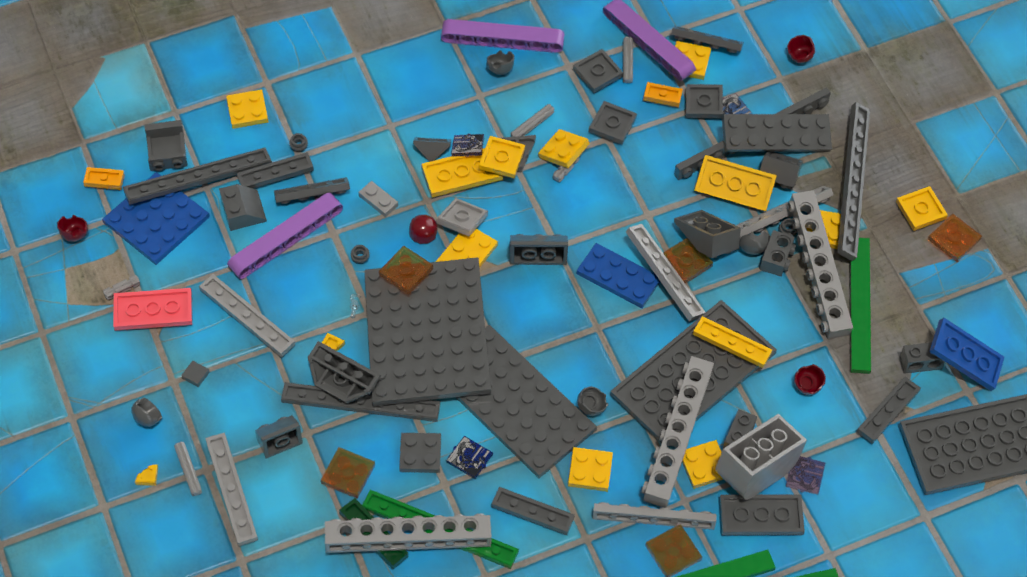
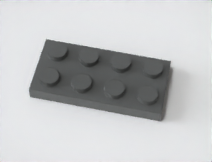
(762, 515)

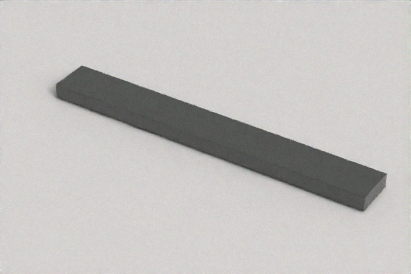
(195, 176)
(316, 397)

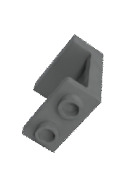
(166, 145)

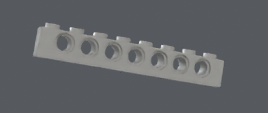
(807, 202)
(661, 494)
(400, 541)

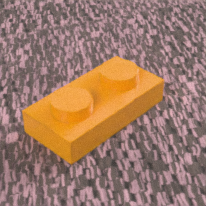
(663, 94)
(103, 178)

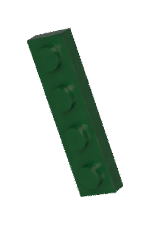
(356, 510)

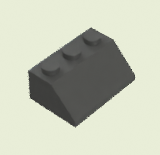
(538, 249)

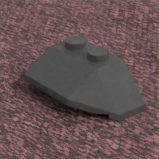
(340, 374)

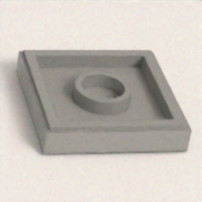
(462, 217)

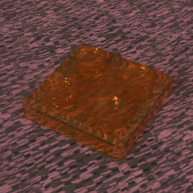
(954, 237)
(687, 260)
(406, 270)
(348, 472)
(673, 551)

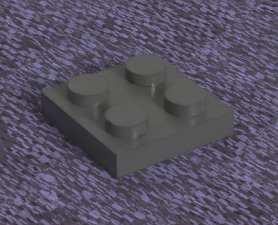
(598, 70)
(704, 101)
(612, 122)
(420, 452)

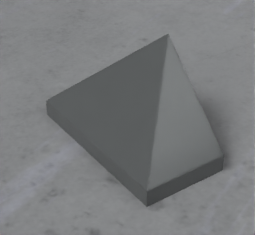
(431, 147)

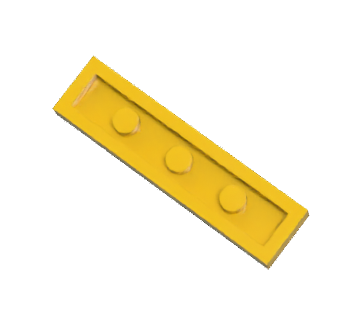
(732, 342)

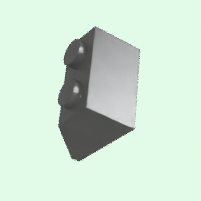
(783, 166)
(242, 206)
(279, 436)

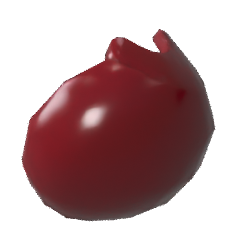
(801, 48)
(72, 228)
(423, 229)
(809, 379)

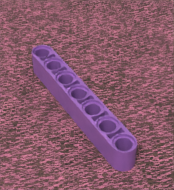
(502, 35)
(649, 39)
(285, 235)

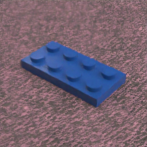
(618, 275)
(967, 354)

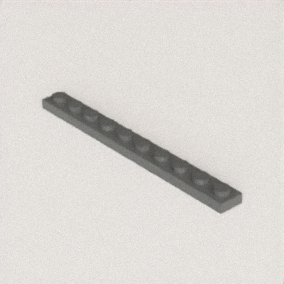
(806, 106)
(854, 182)

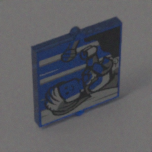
(469, 457)

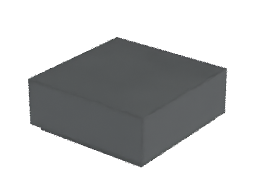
(195, 373)

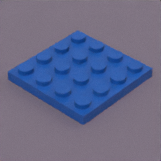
(157, 223)

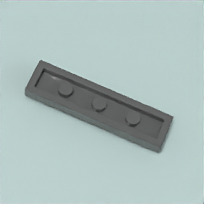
(700, 37)
(276, 171)
(305, 191)
(888, 410)
(533, 510)

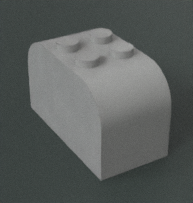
(761, 457)

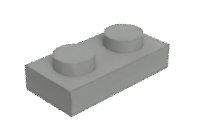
(378, 199)

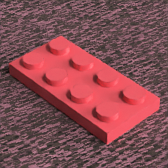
(152, 309)

